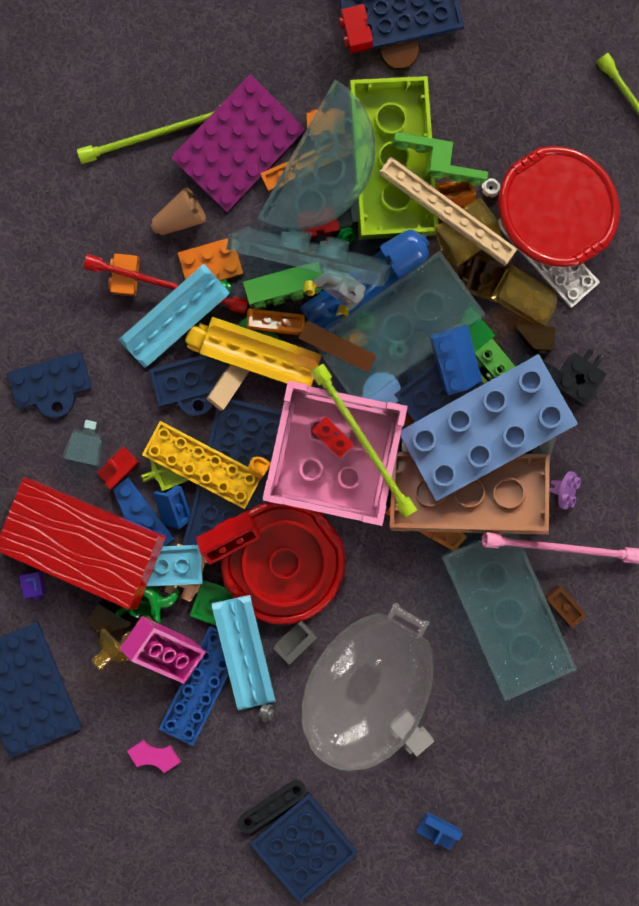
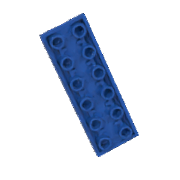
(323, 307)
(198, 693)

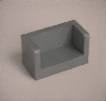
(294, 642)

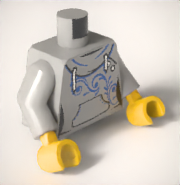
(343, 289)

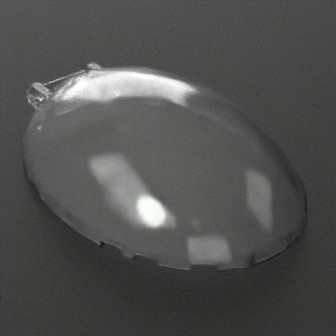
(368, 691)

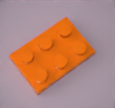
(219, 261)

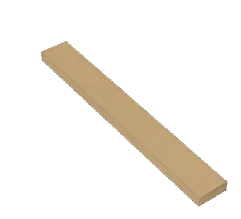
(447, 211)

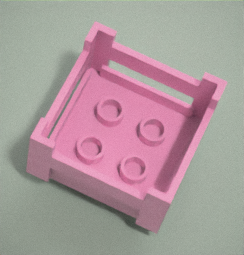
(315, 473)

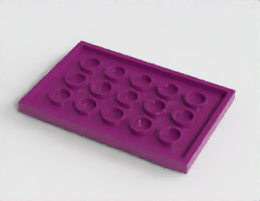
(238, 143)

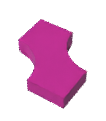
(145, 754)

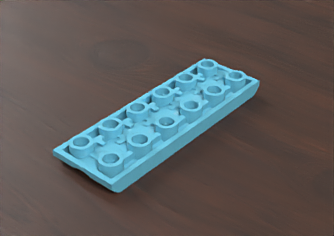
(174, 316)
(243, 652)

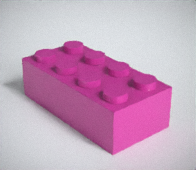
(162, 650)

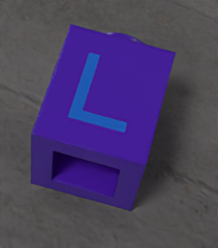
(33, 585)

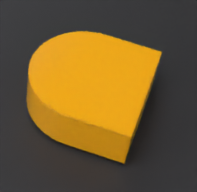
(259, 466)

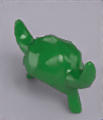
(151, 604)

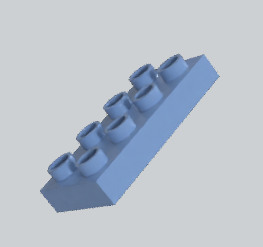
(488, 427)

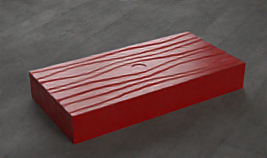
(80, 543)

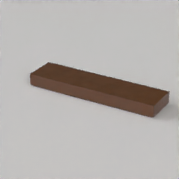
(337, 346)

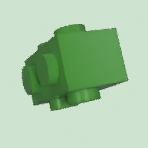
(496, 359)

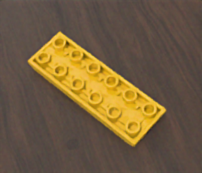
(259, 353)
(201, 464)

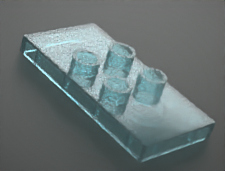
(297, 250)

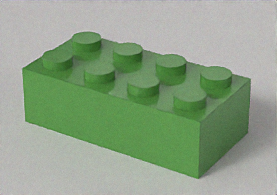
(279, 287)

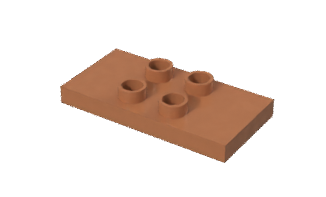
(503, 501)

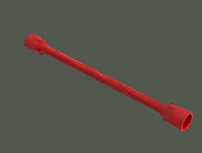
(96, 264)

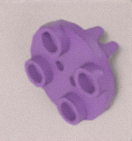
(566, 489)

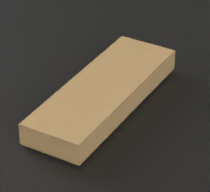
(226, 386)

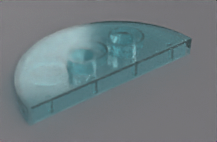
(327, 166)

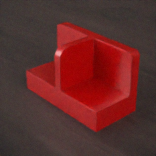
(118, 468)

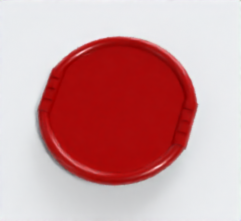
(558, 206)
(290, 568)

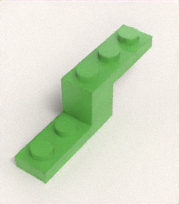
(439, 158)

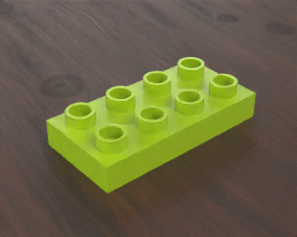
(394, 107)

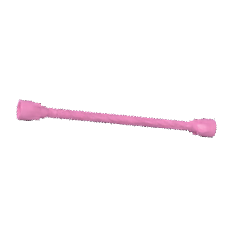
(495, 540)

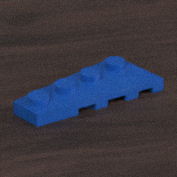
(138, 509)

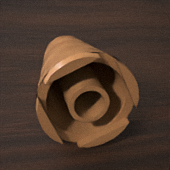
(179, 214)

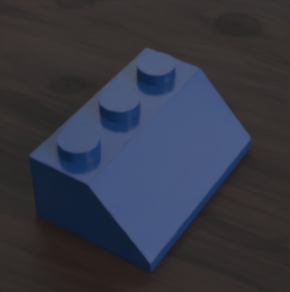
(455, 359)

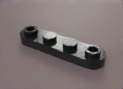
(272, 806)

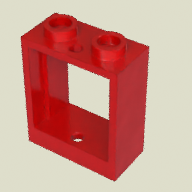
(338, 444)

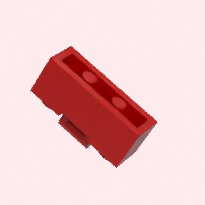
(228, 537)

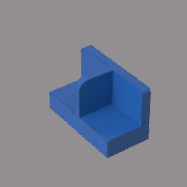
(173, 507)
(439, 831)

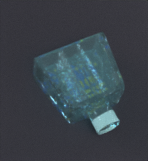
(85, 445)

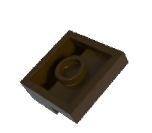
(482, 276)

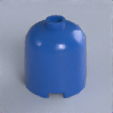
(406, 251)

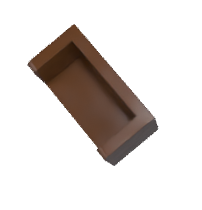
(565, 606)

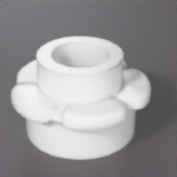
(494, 184)

